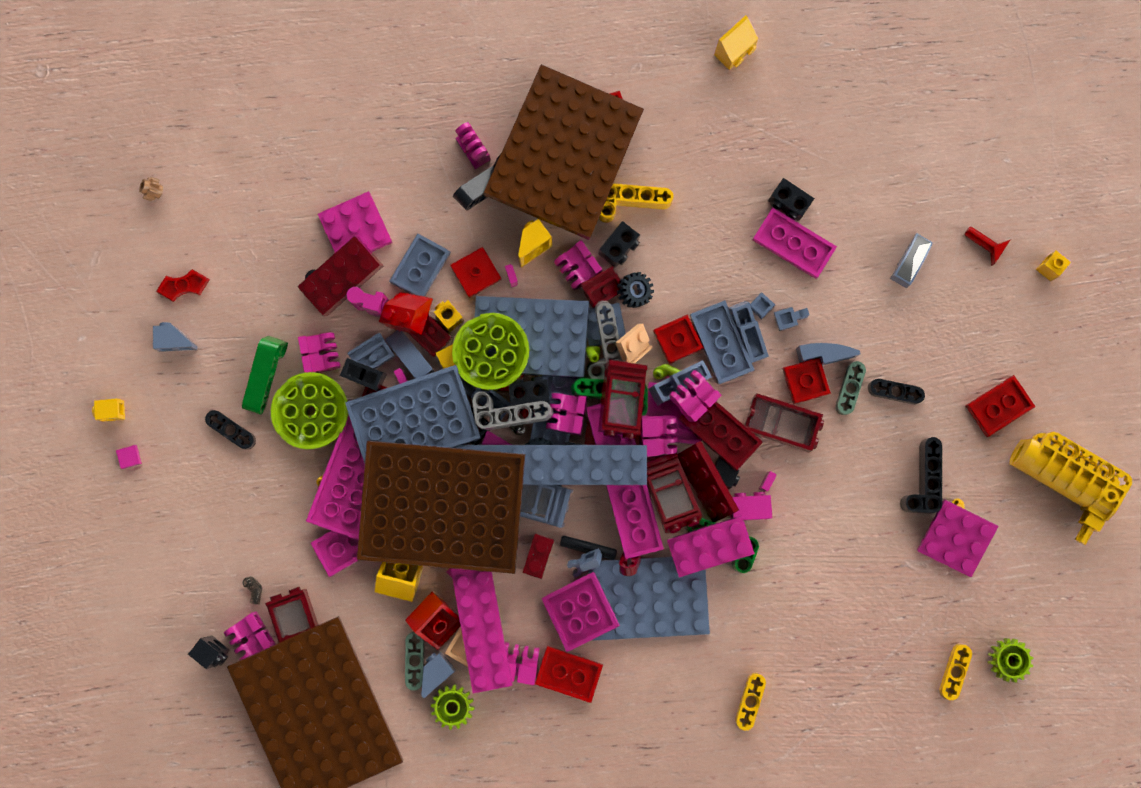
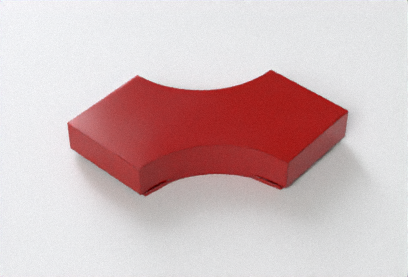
(175, 287)

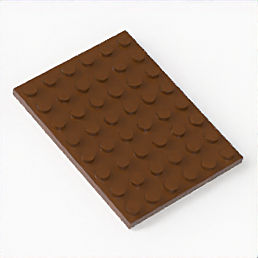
(564, 152)
(441, 507)
(315, 710)

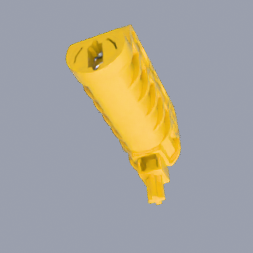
(1092, 490)

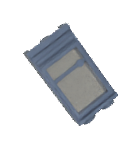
(545, 503)

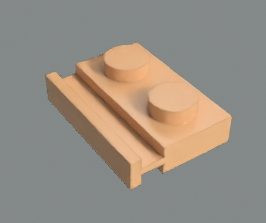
(634, 344)

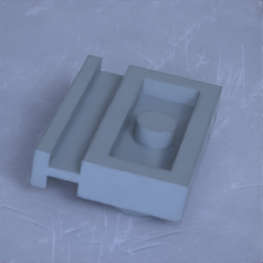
(372, 352)

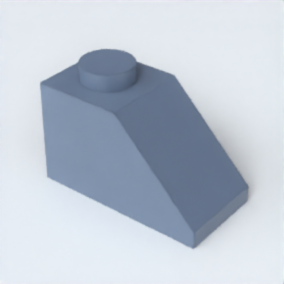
(169, 338)
(435, 672)

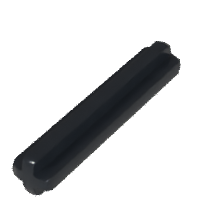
(584, 546)

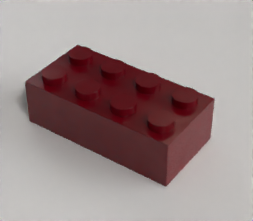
(343, 270)

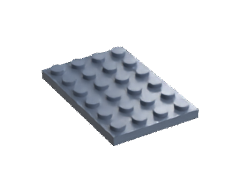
(553, 330)
(416, 412)
(654, 600)

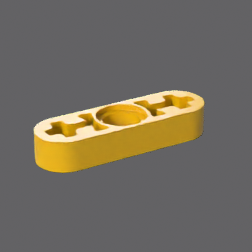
(963, 668)
(741, 714)

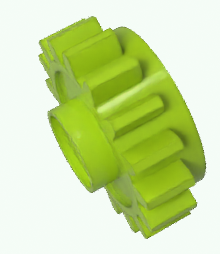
(1021, 660)
(444, 714)

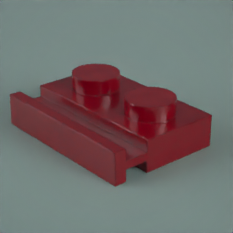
(601, 287)
(433, 337)

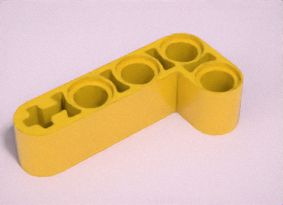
(636, 200)

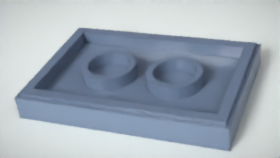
(420, 266)

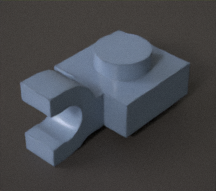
(788, 318)
(587, 561)

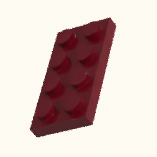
(724, 435)
(707, 482)

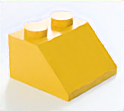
(736, 44)
(533, 242)
(398, 580)

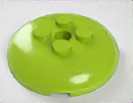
(477, 338)
(291, 406)

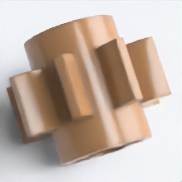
(151, 188)

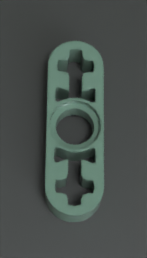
(850, 373)
(419, 675)

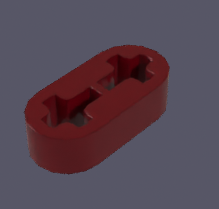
(629, 566)

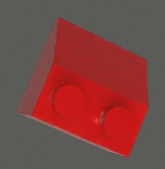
(406, 313)
(434, 621)

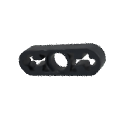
(911, 389)
(239, 442)

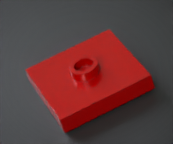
(476, 272)
(678, 339)
(806, 380)

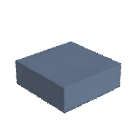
(761, 305)

